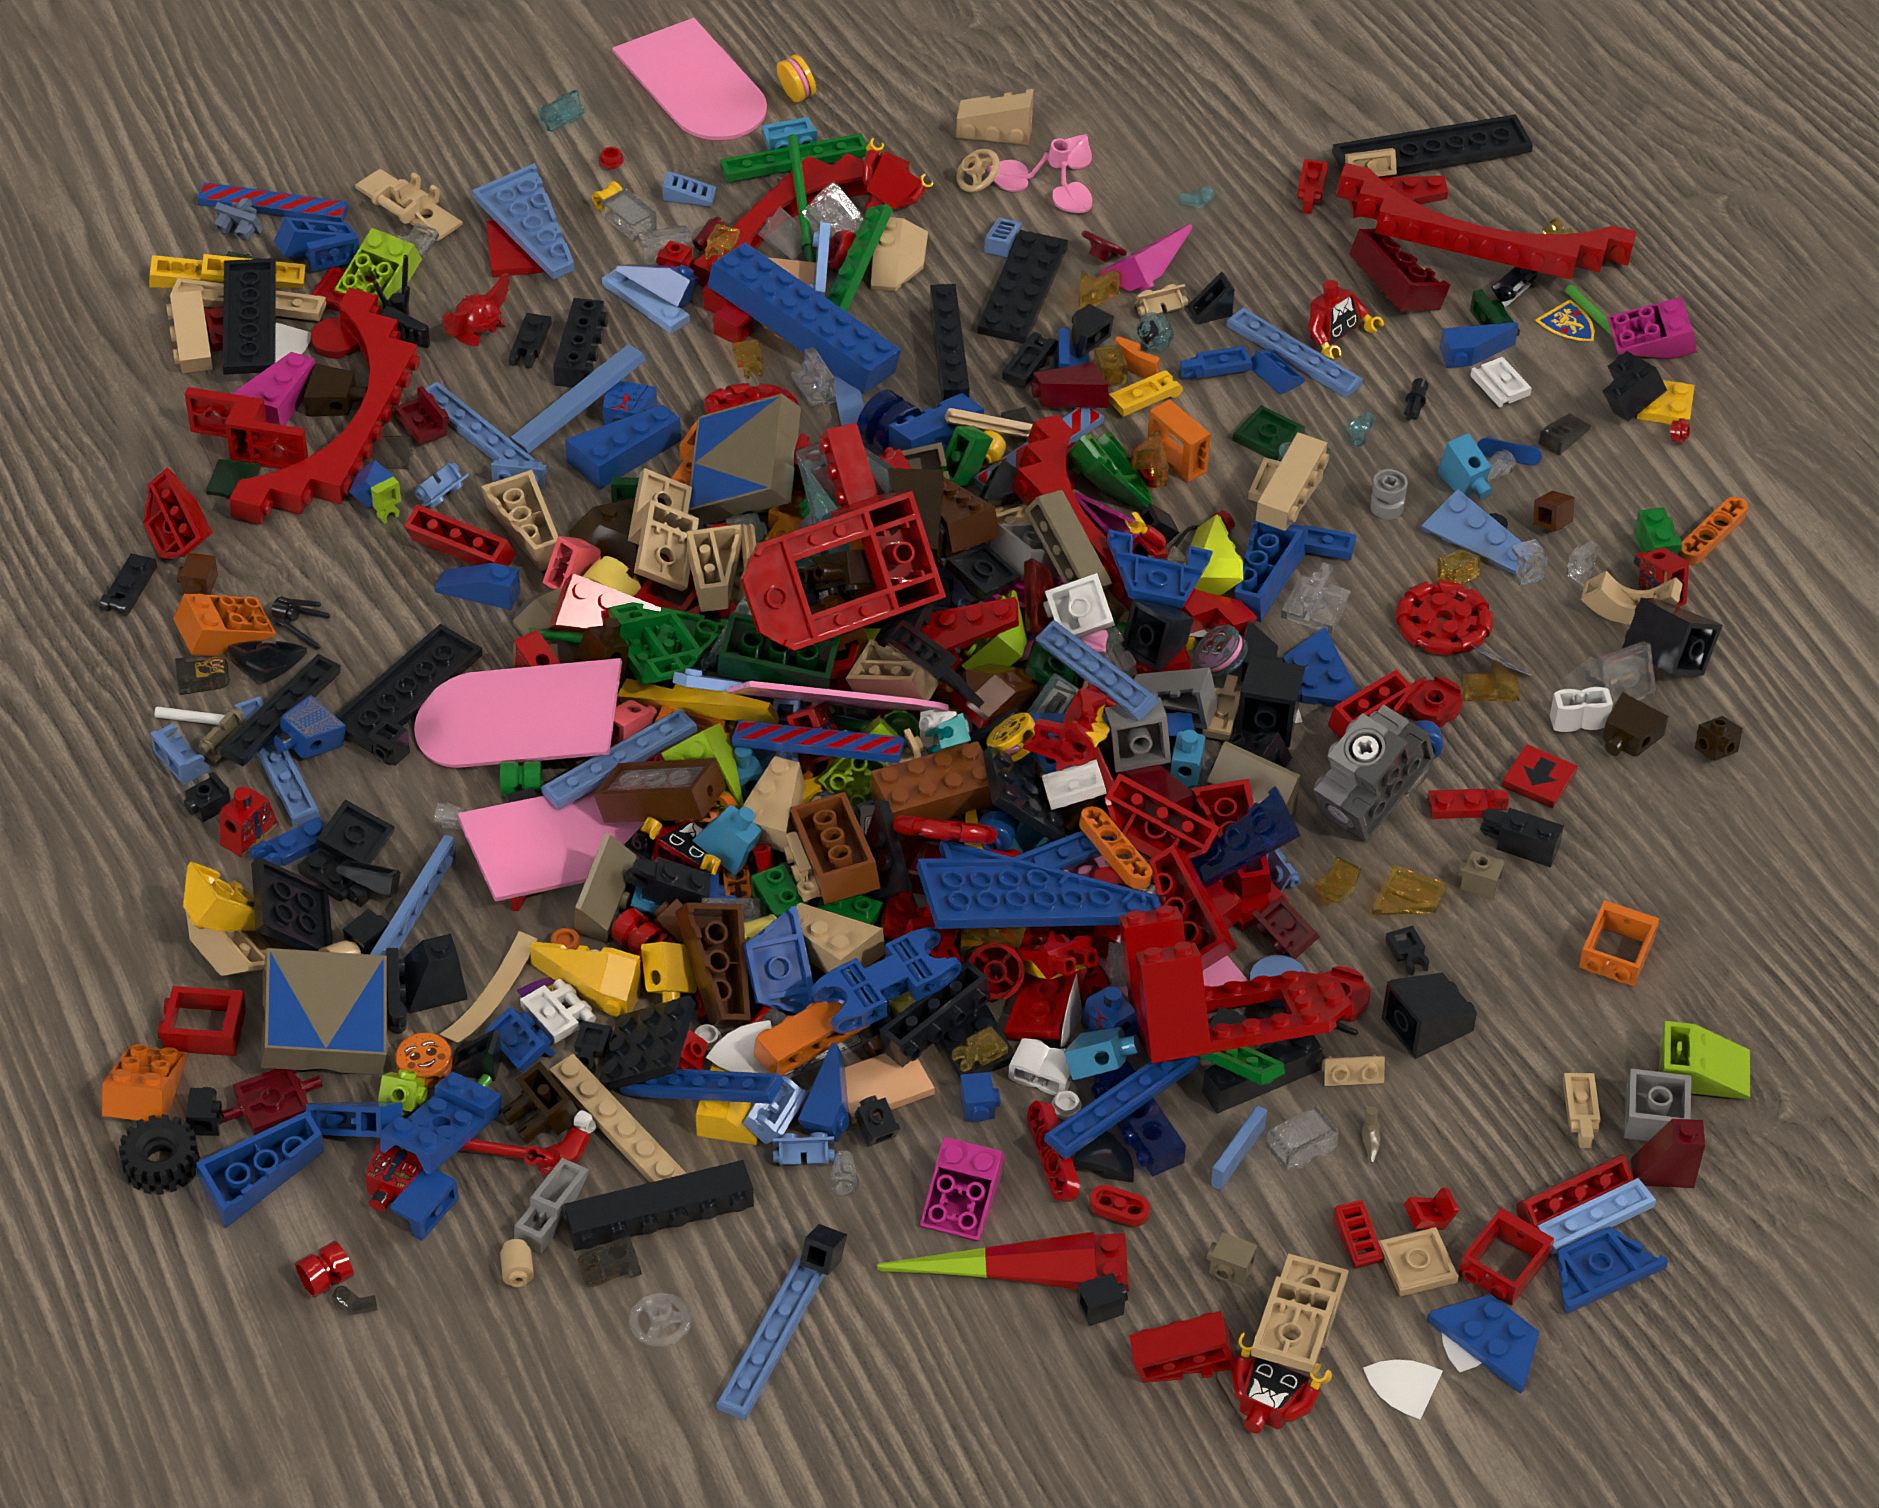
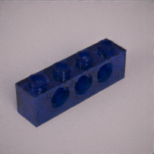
(1146, 1129)

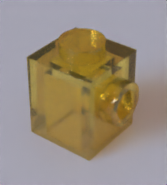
(1111, 364)

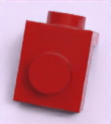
(1432, 1212)

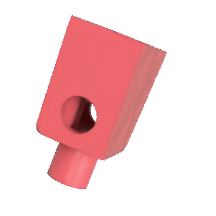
(569, 557)
(631, 718)

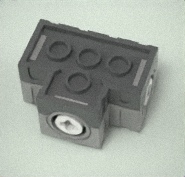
(1372, 770)

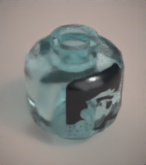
(1155, 331)

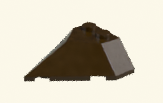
(608, 529)

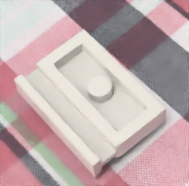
(1501, 382)
(1074, 784)

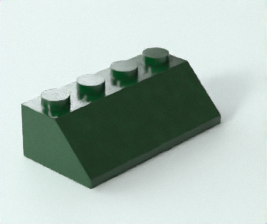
(756, 658)

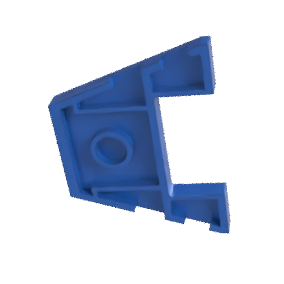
(1155, 578)

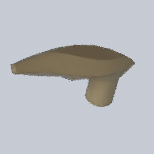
(1371, 1133)

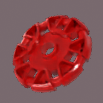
(741, 394)
(1436, 634)
(945, 829)

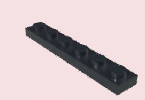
(266, 721)

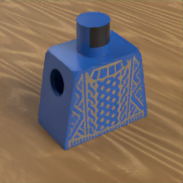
(309, 729)

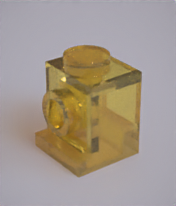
(1458, 566)

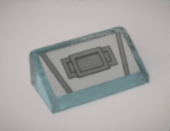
(1055, 696)

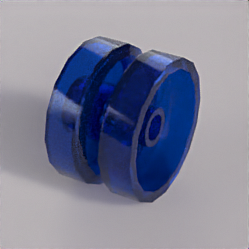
(879, 413)

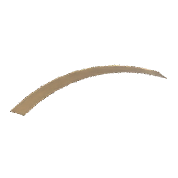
(495, 990)

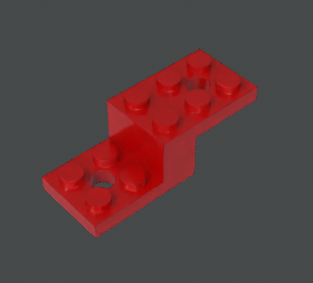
(245, 427)

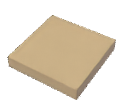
(1418, 1262)

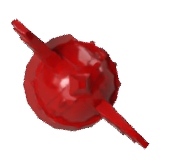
(477, 314)

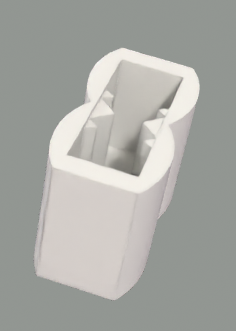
(1580, 709)
(1040, 1067)

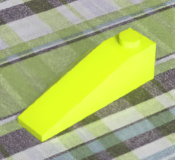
(1225, 565)

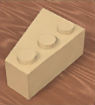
(997, 119)
(189, 331)
(713, 564)
(889, 674)
(771, 800)
(838, 939)

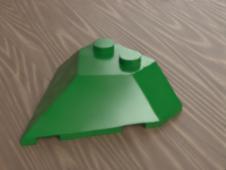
(1109, 468)
(663, 639)

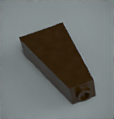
(928, 494)

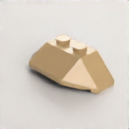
(898, 254)
(230, 950)

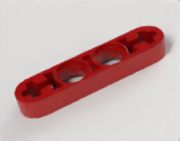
(1063, 1179)

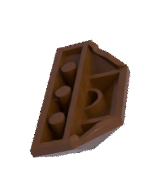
(1000, 689)

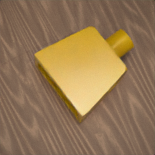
(667, 970)

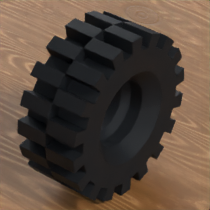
(156, 1137)

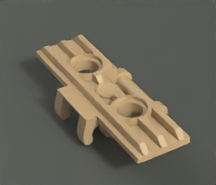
(409, 201)

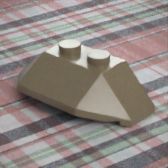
(537, 613)

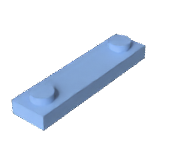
(821, 241)
(648, 303)
(695, 679)
(1598, 1214)

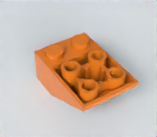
(217, 621)
(143, 1083)

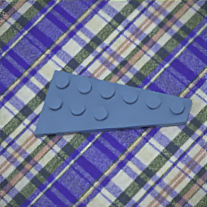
(528, 217)

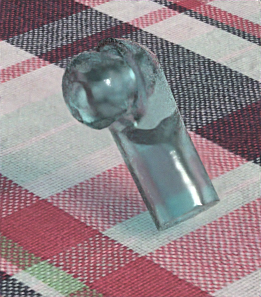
(1198, 198)
(1359, 427)

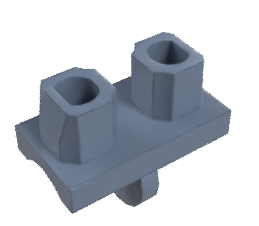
(239, 215)

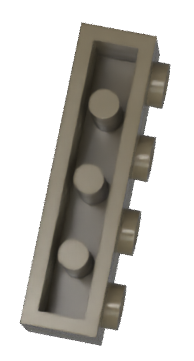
(1065, 539)

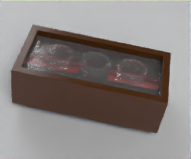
(660, 790)

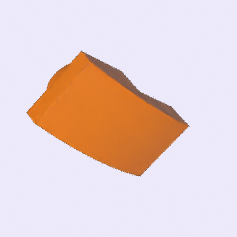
(1138, 362)

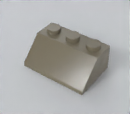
(1238, 764)
(604, 890)

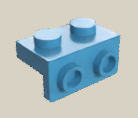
(777, 133)

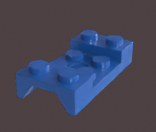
(459, 1109)

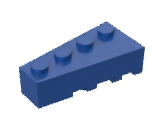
(930, 425)
(623, 444)
(1268, 565)
(258, 1166)

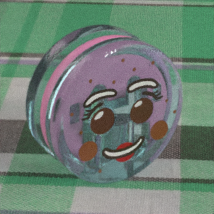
(1221, 650)

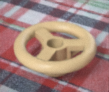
(976, 167)

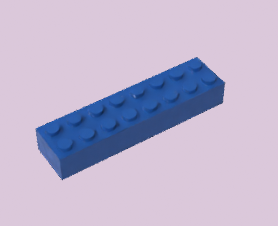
(804, 317)

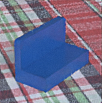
(1067, 353)
(426, 1201)

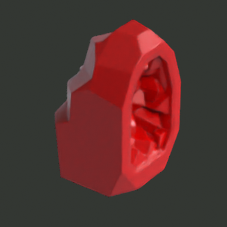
(838, 248)

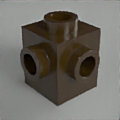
(1718, 738)

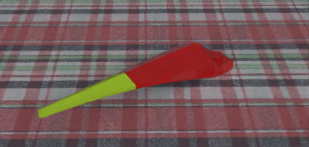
(1048, 1261)

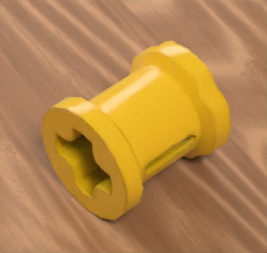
(598, 196)

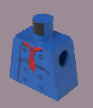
(627, 400)
(1109, 1010)

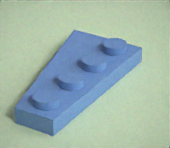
(1473, 529)

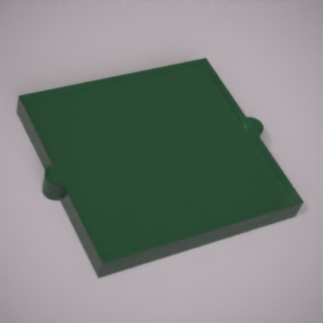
(227, 475)

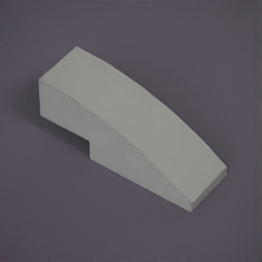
(547, 1205)

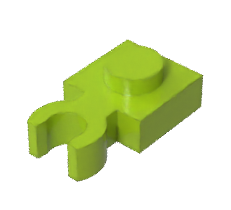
(385, 497)

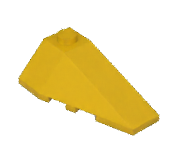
(216, 903)
(603, 979)
(724, 1119)

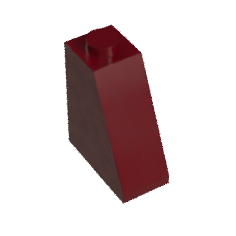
(1071, 387)
(1671, 1155)

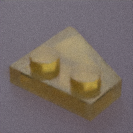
(1408, 893)

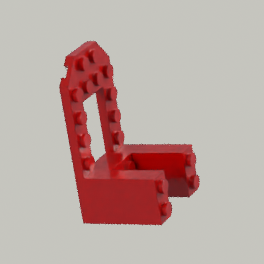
(896, 555)
(1173, 1003)

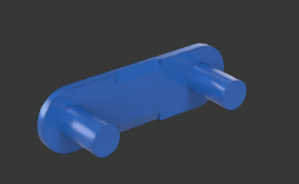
(1522, 453)

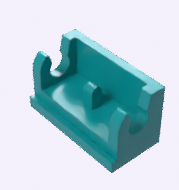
(951, 734)

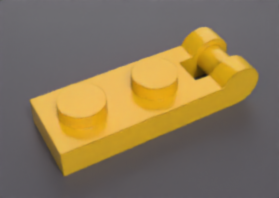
(1145, 393)

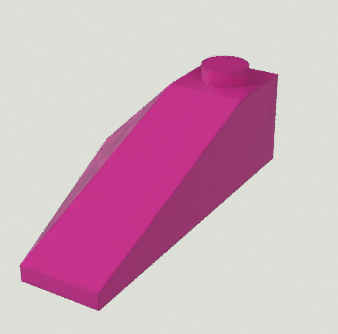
(1149, 262)

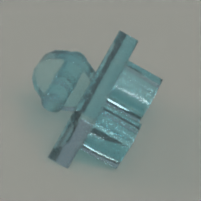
(561, 111)

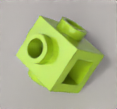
(403, 1088)

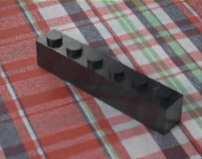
(948, 341)
(659, 1205)

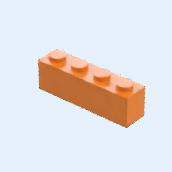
(799, 1038)

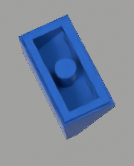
(1275, 371)

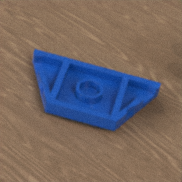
(1325, 674)
(780, 965)
(1602, 1266)
(1490, 1335)

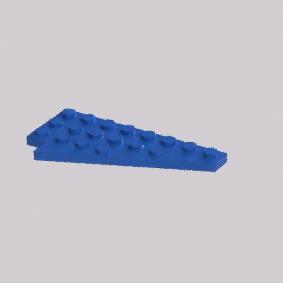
(996, 890)

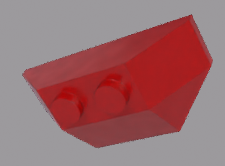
(173, 517)
(1156, 822)

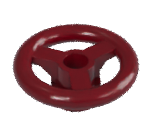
(1101, 248)

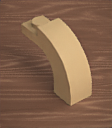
(1618, 602)

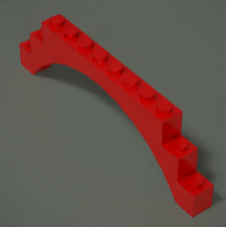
(1541, 253)
(729, 320)
(333, 468)
(1045, 472)

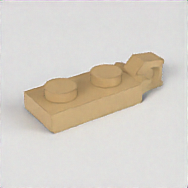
(1226, 712)
(801, 869)
(1582, 1106)

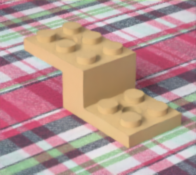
(662, 529)
(1300, 1313)

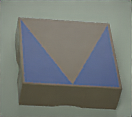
(744, 458)
(324, 1011)

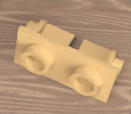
(1169, 296)
(1353, 1070)

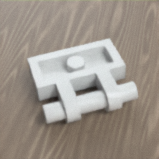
(551, 1015)

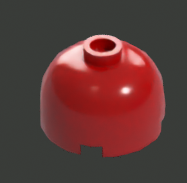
(1001, 966)

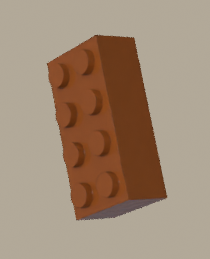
(935, 784)
(835, 848)

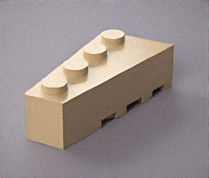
(1293, 482)
(524, 515)

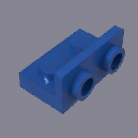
(332, 251)
(520, 1039)

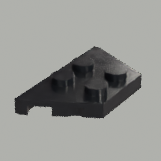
(887, 853)

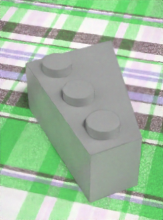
(1184, 692)

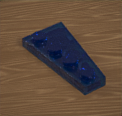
(1254, 836)

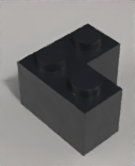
(1634, 385)

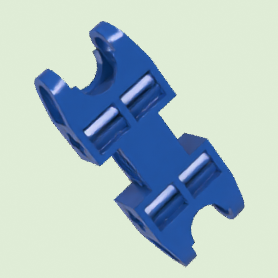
(869, 988)

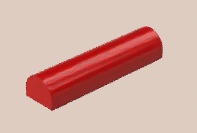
(1575, 1191)

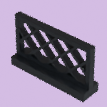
(930, 658)

